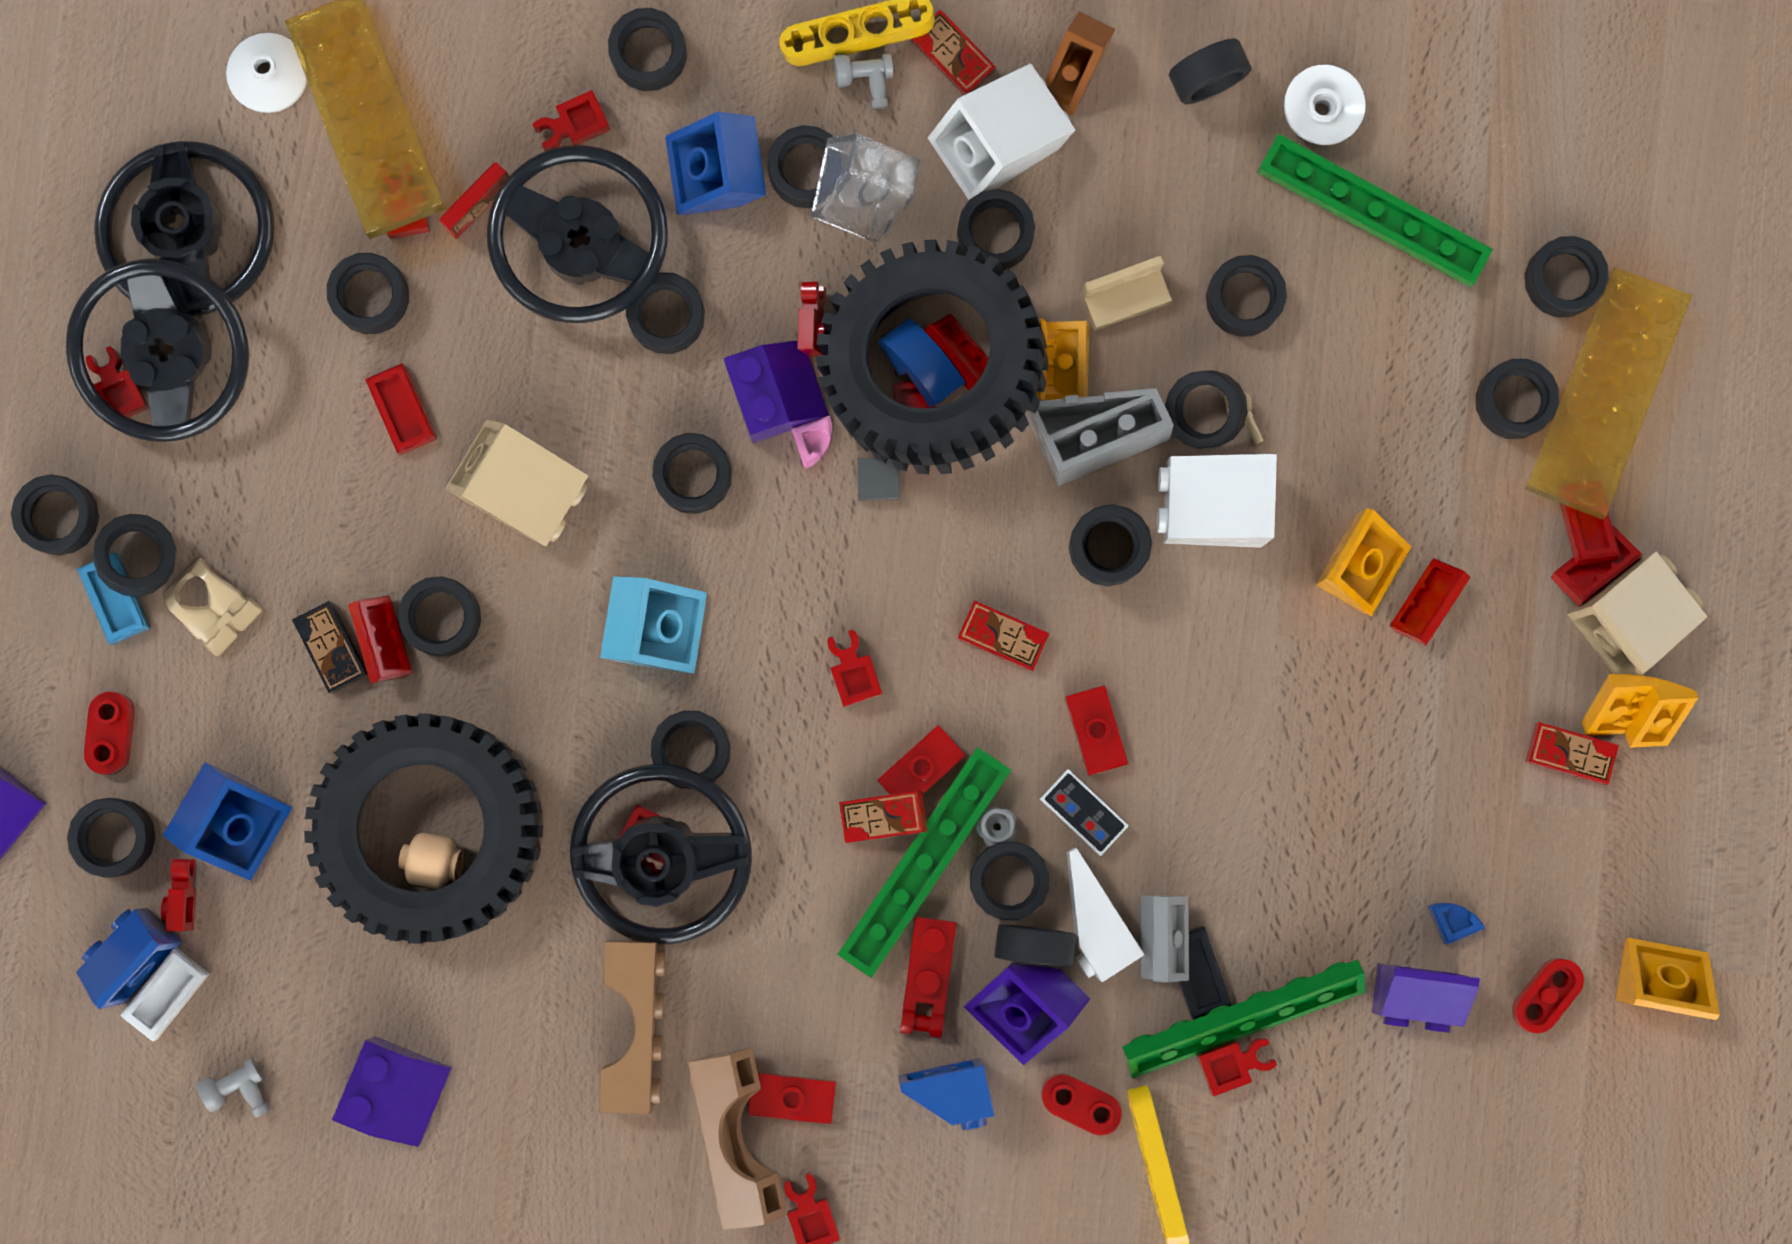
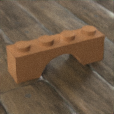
(633, 972)
(743, 1188)

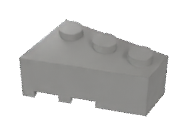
(1098, 431)

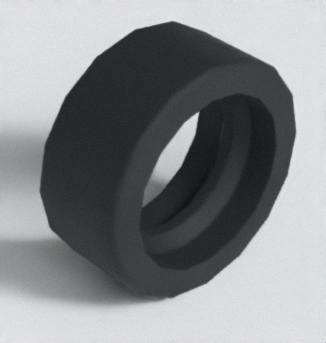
(640, 19)
(1210, 71)
(782, 145)
(1005, 200)
(1588, 255)
(1256, 266)
(345, 271)
(686, 336)
(1539, 377)
(1237, 409)
(682, 443)
(28, 497)
(134, 523)
(1135, 528)
(414, 597)
(692, 718)
(78, 837)
(1038, 892)
(1035, 945)

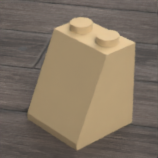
(518, 482)
(1639, 616)

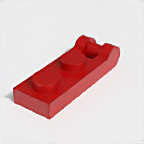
(928, 975)

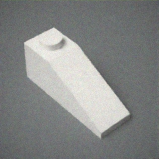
(1099, 930)

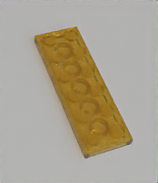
(365, 116)
(1608, 393)

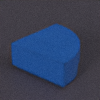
(1454, 921)

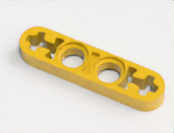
(858, 38)
(1157, 1165)

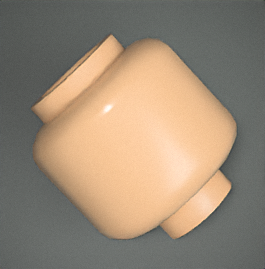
(431, 861)

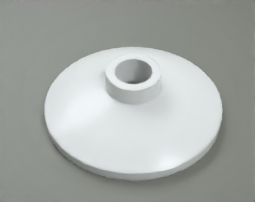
(277, 87)
(1329, 87)

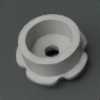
(996, 815)

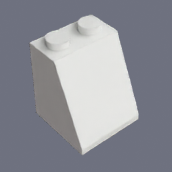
(1000, 131)
(1218, 500)

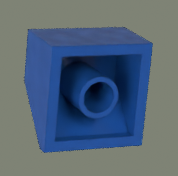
(715, 163)
(227, 821)
(126, 958)
(952, 1092)

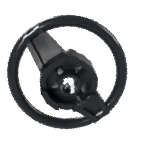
(175, 192)
(557, 223)
(168, 379)
(685, 854)

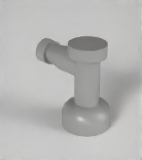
(876, 70)
(245, 1079)

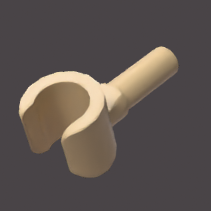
(1249, 422)

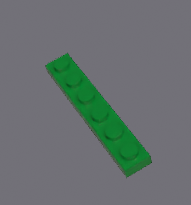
(1375, 210)
(924, 862)
(1243, 1019)

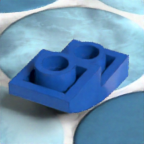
(923, 360)

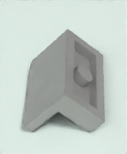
(1165, 938)

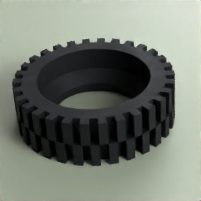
(979, 416)
(506, 845)

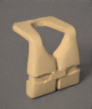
(221, 618)

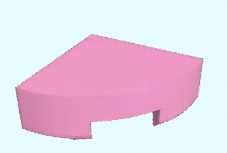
(813, 440)

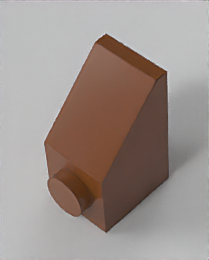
(1077, 60)

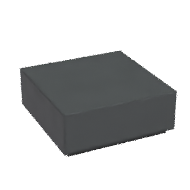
(877, 480)

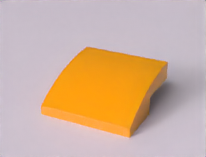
(1067, 359)
(1639, 707)

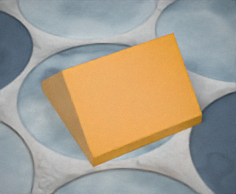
(1364, 562)
(1667, 979)

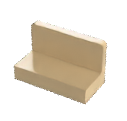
(1125, 293)

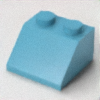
(653, 624)

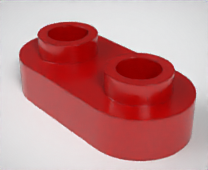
(113, 733)
(1551, 1000)
(1081, 1104)

